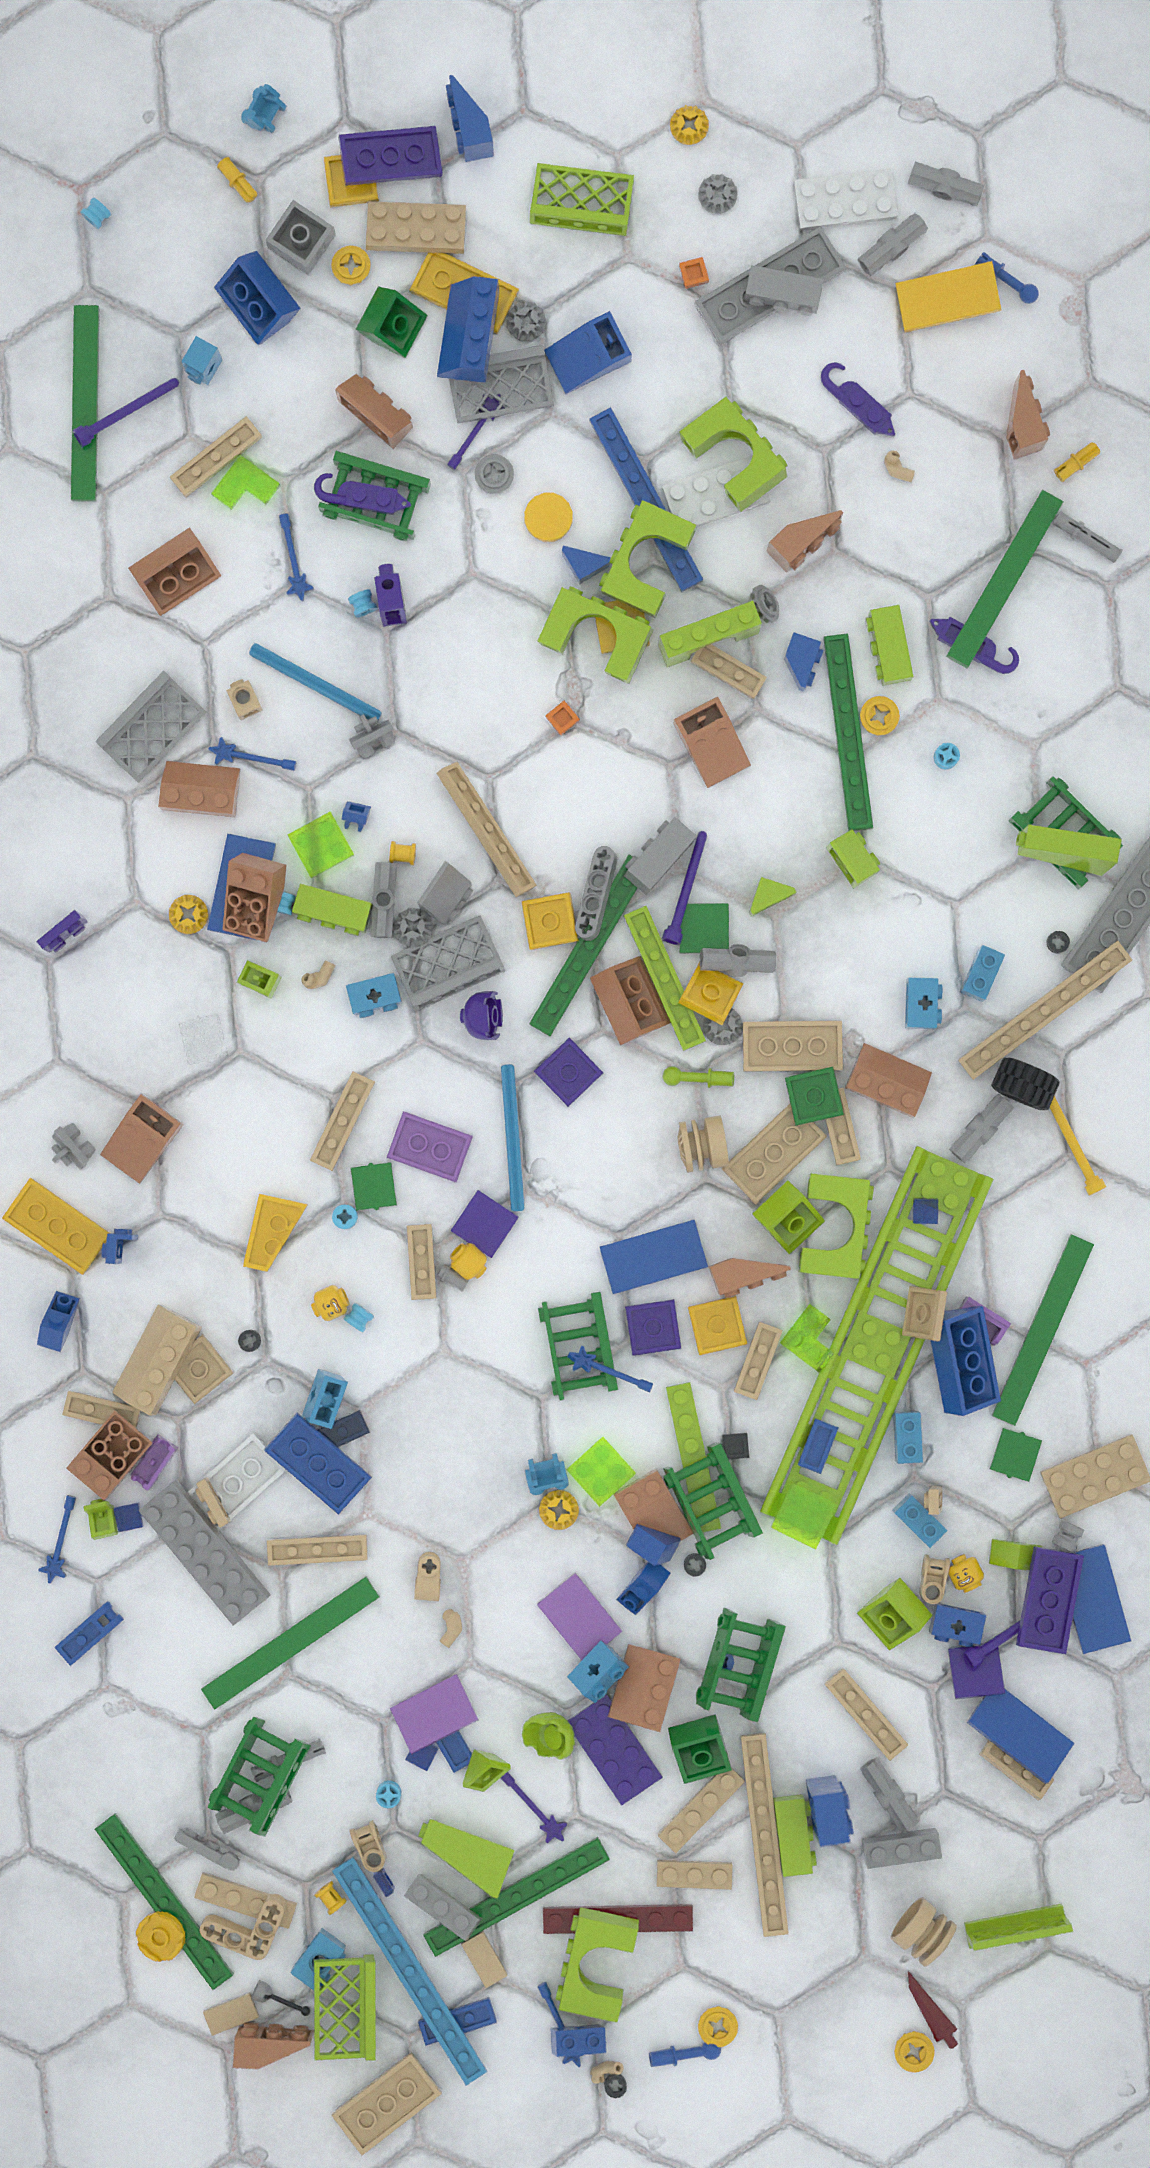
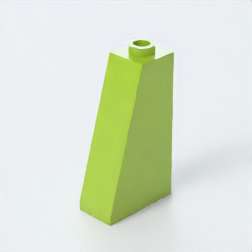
(1069, 848)
(471, 1856)

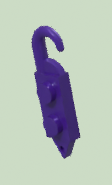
(859, 402)
(362, 496)
(949, 629)

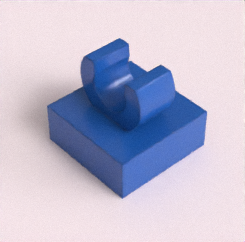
(355, 813)

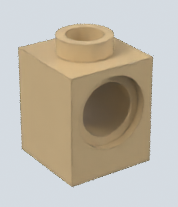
(249, 708)

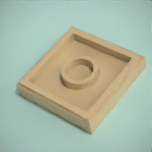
(924, 1313)
(202, 1370)

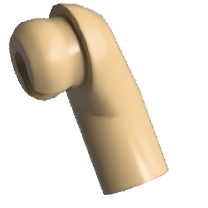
(895, 467)
(319, 978)
(453, 1625)
(606, 2067)

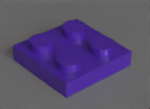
(55, 938)

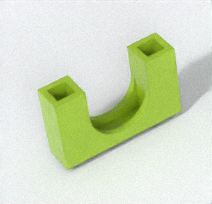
(725, 422)
(647, 523)
(573, 608)
(736, 622)
(854, 1196)
(592, 1931)

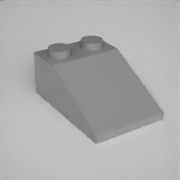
(445, 894)

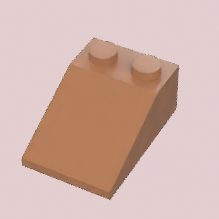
(652, 1505)

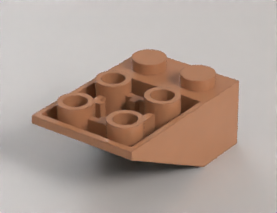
(1025, 427)
(799, 538)
(712, 742)
(253, 895)
(141, 1138)
(738, 1273)
(109, 1455)
(264, 2045)

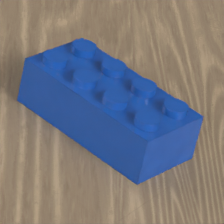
(829, 1810)

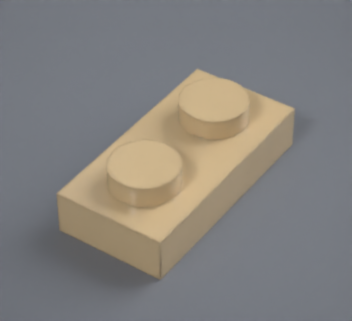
(933, 1500)
(217, 1512)

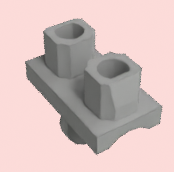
(362, 741)
(64, 1139)

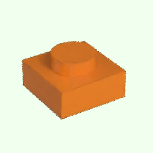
(694, 272)
(562, 718)

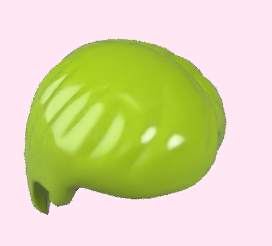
(549, 1735)

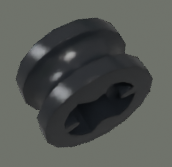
(1052, 947)
(256, 1344)
(693, 1572)
(621, 2080)

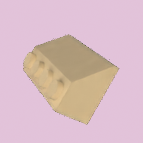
(156, 1360)

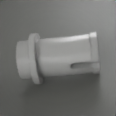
(452, 1277)

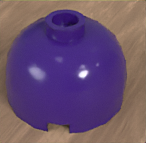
(482, 1015)

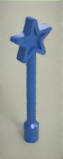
(298, 583)
(226, 752)
(586, 1361)
(54, 1565)
(546, 1994)

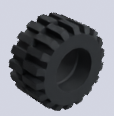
(1025, 1083)

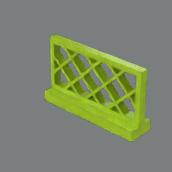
(582, 218)
(1017, 1927)
(366, 2012)

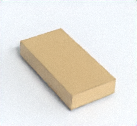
(484, 1959)
(231, 2014)

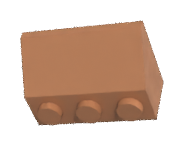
(374, 409)
(175, 571)
(199, 789)
(630, 1000)
(888, 1080)
(644, 1688)

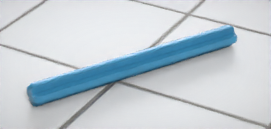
(313, 682)
(512, 1137)

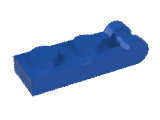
(88, 1634)

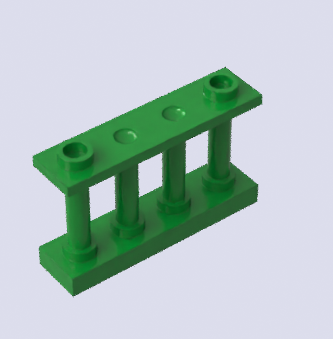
(392, 478)
(1059, 787)
(597, 1329)
(736, 1502)
(757, 1681)
(282, 1774)

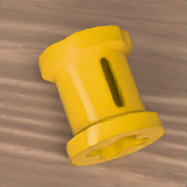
(402, 853)
(330, 1898)

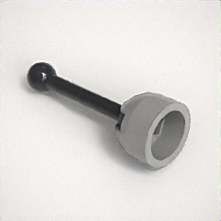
(264, 1992)

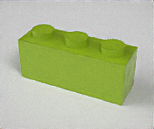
(889, 645)
(332, 909)
(794, 1835)

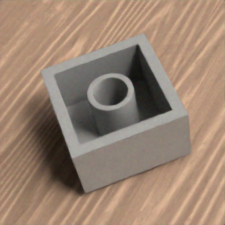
(300, 237)

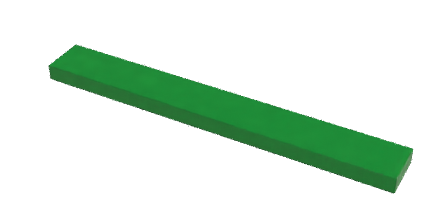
(85, 400)
(1004, 579)
(848, 732)
(583, 957)
(1042, 1329)
(290, 1642)
(524, 1892)
(162, 1898)

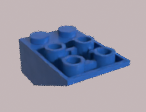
(473, 125)
(588, 353)

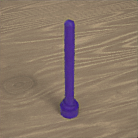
(86, 434)
(673, 932)
(975, 1655)

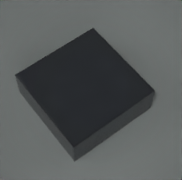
(736, 1445)

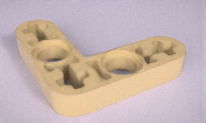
(248, 1937)

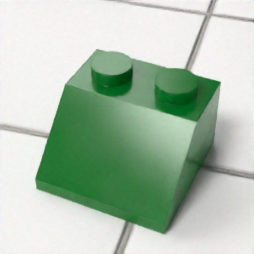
(391, 321)
(699, 1749)

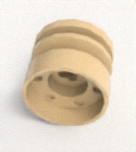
(703, 1144)
(927, 1935)

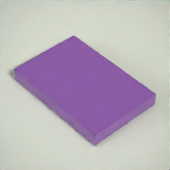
(429, 1146)
(578, 1616)
(434, 1714)

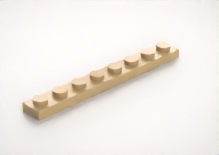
(1045, 1009)
(764, 1834)

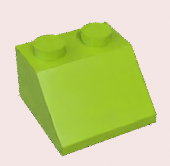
(853, 858)
(788, 1217)
(895, 1614)

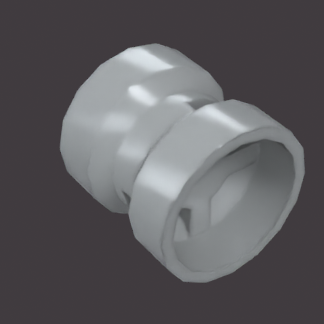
(1065, 1541)

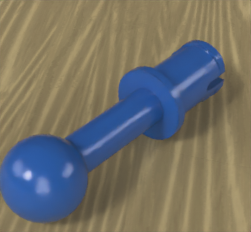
(1027, 292)
(671, 2056)

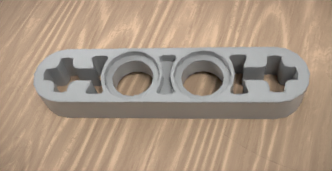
(592, 892)

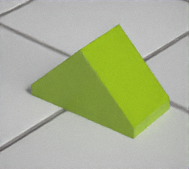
(768, 894)
(259, 979)
(1011, 1554)
(484, 1770)

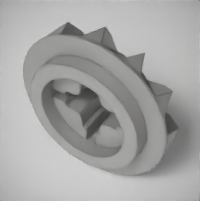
(718, 204)
(529, 331)
(500, 464)
(765, 603)
(412, 938)
(724, 1037)

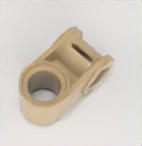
(933, 1576)
(428, 1581)
(369, 1844)

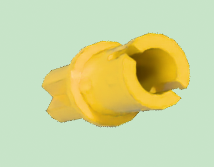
(237, 179)
(1077, 461)

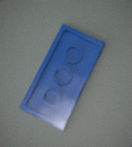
(233, 847)
(653, 1256)
(317, 1463)
(1098, 1608)
(1021, 1734)

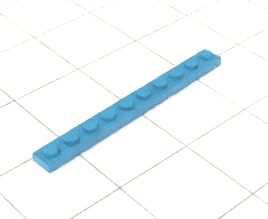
(409, 1971)

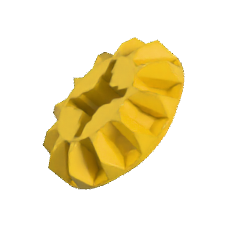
(689, 136)
(342, 258)
(882, 704)
(200, 914)
(569, 1504)
(720, 2038)
(911, 2063)

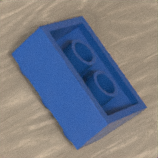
(256, 297)

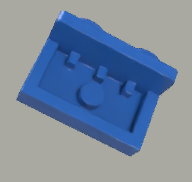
(114, 1247)

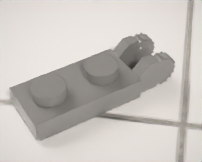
(208, 1850)

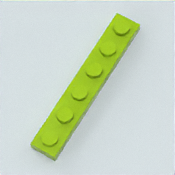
(664, 977)
(691, 1447)

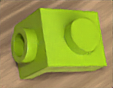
(101, 1519)

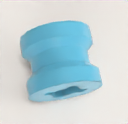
(95, 213)
(362, 603)
(948, 751)
(286, 903)
(344, 1216)
(358, 1317)
(388, 1799)

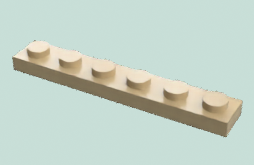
(486, 829)

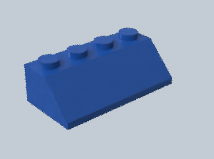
(469, 329)
(965, 1362)

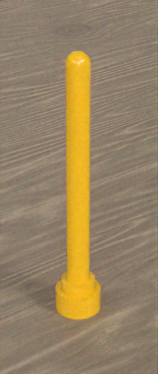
(1092, 1182)

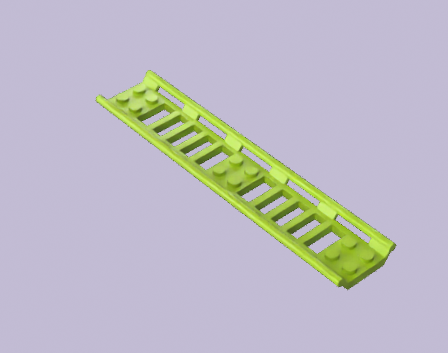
(877, 1342)

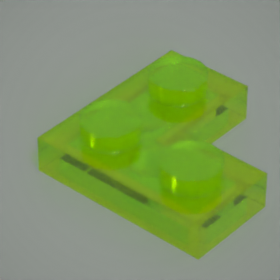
(244, 477)
(803, 1335)

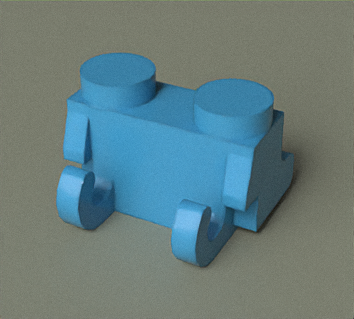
(263, 108)
(546, 1475)

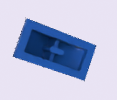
(584, 563)
(653, 1544)

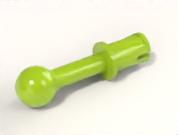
(673, 1076)

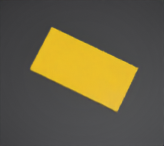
(442, 271)
(948, 296)
(56, 1226)

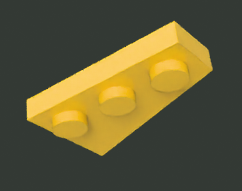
(270, 1229)

